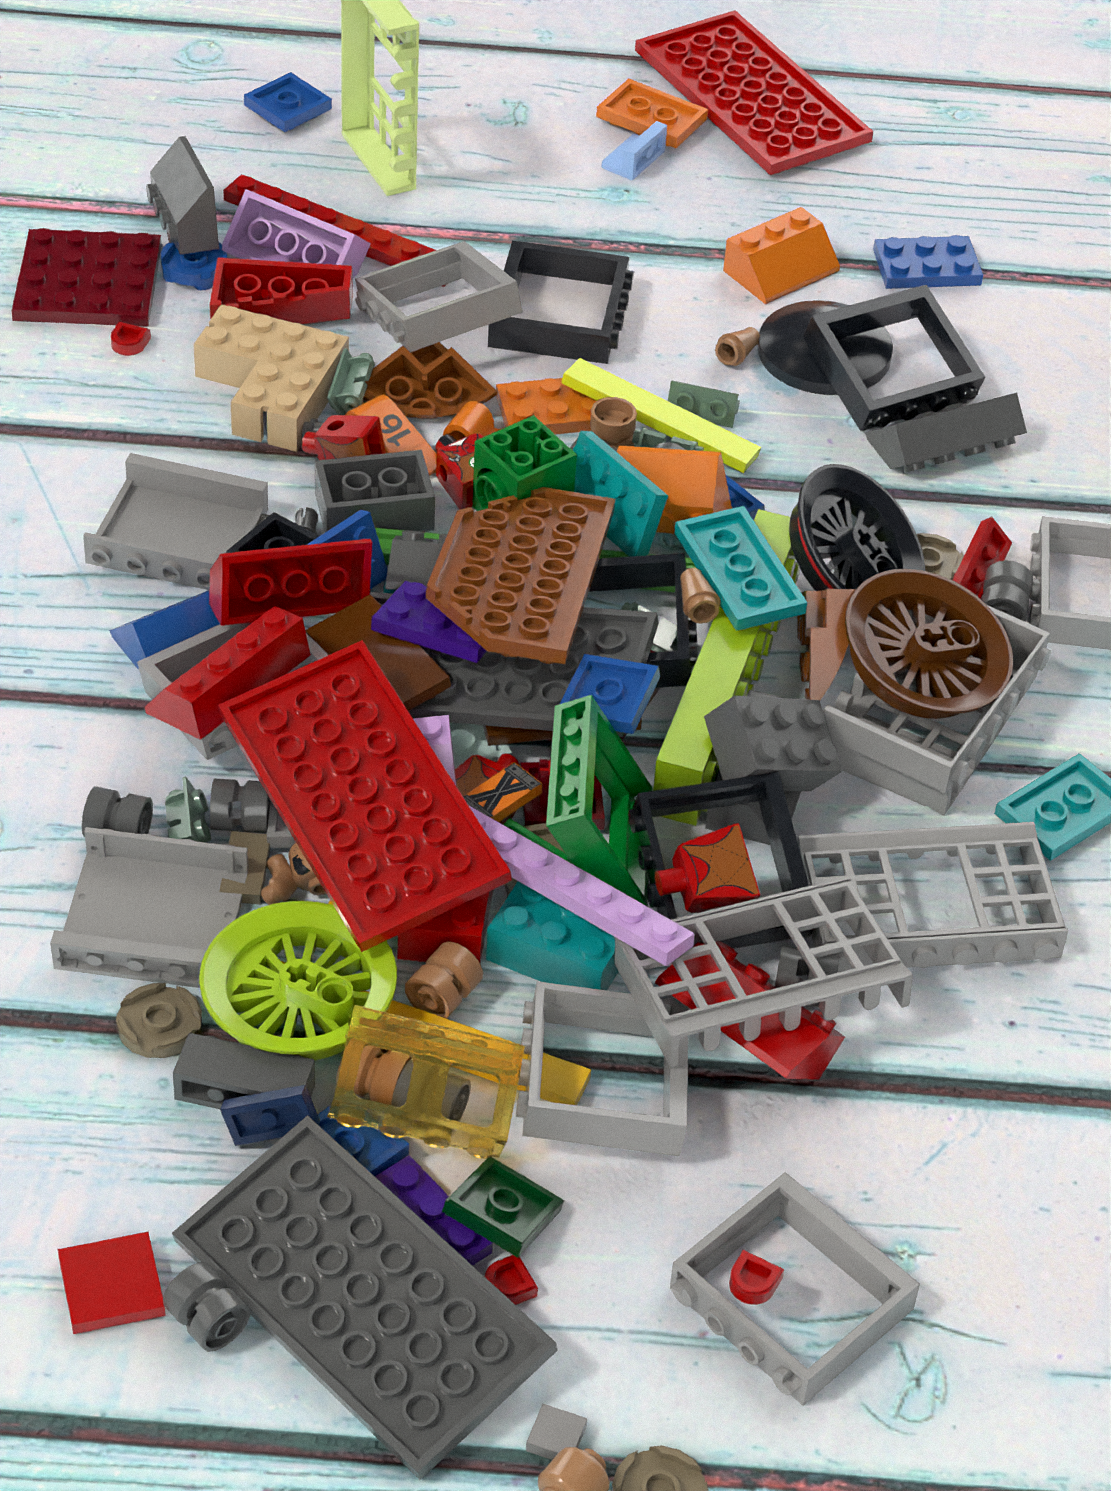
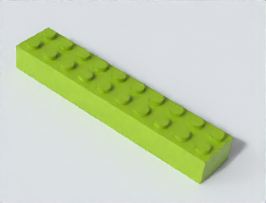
(722, 670)

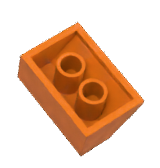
(780, 255)
(689, 477)

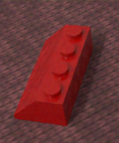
(294, 578)
(246, 661)
(792, 1053)

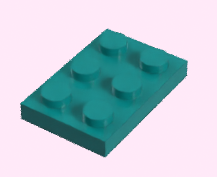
(1063, 805)

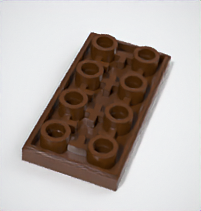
(405, 664)

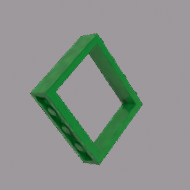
(586, 746)

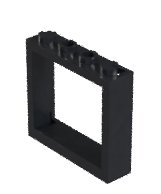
(919, 303)
(563, 339)
(653, 572)
(763, 788)

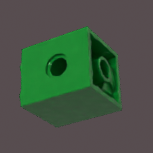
(520, 461)

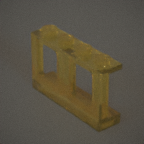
(433, 1054)

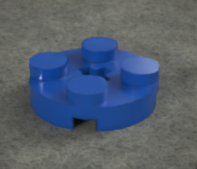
(187, 271)

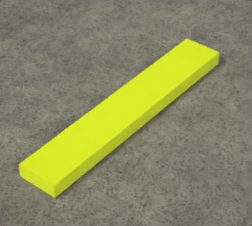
(662, 414)

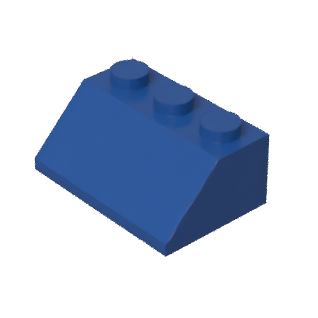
(165, 627)

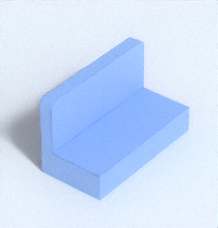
(637, 152)

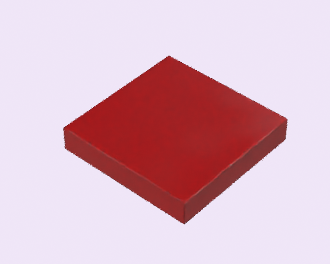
(111, 1282)

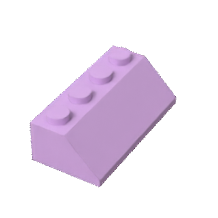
(280, 233)

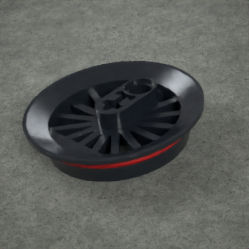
(852, 523)

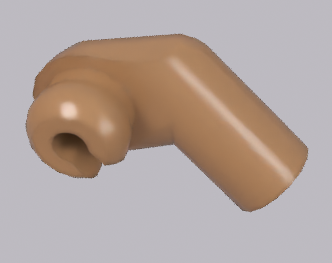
(281, 885)

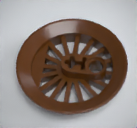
(932, 651)

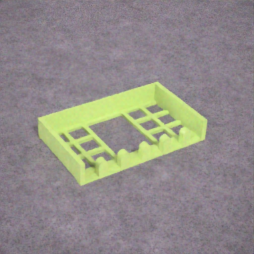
(358, 31)

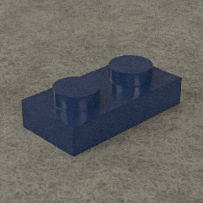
(267, 1114)

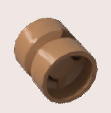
(614, 421)
(444, 980)
(379, 1073)

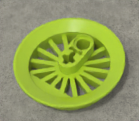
(246, 975)

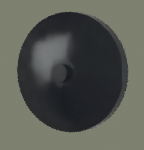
(793, 363)

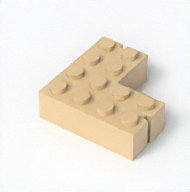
(276, 368)

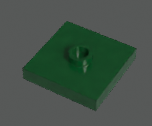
(503, 1206)

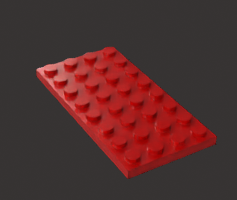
(754, 92)
(364, 795)

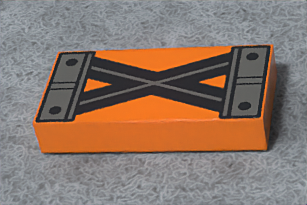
(504, 792)

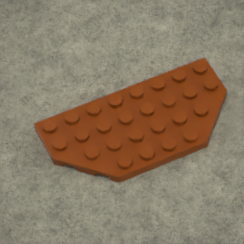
(522, 571)

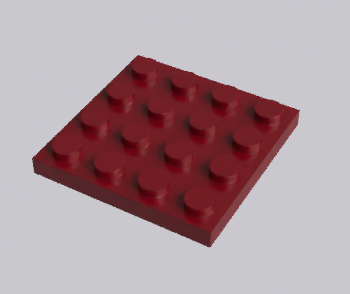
(87, 277)

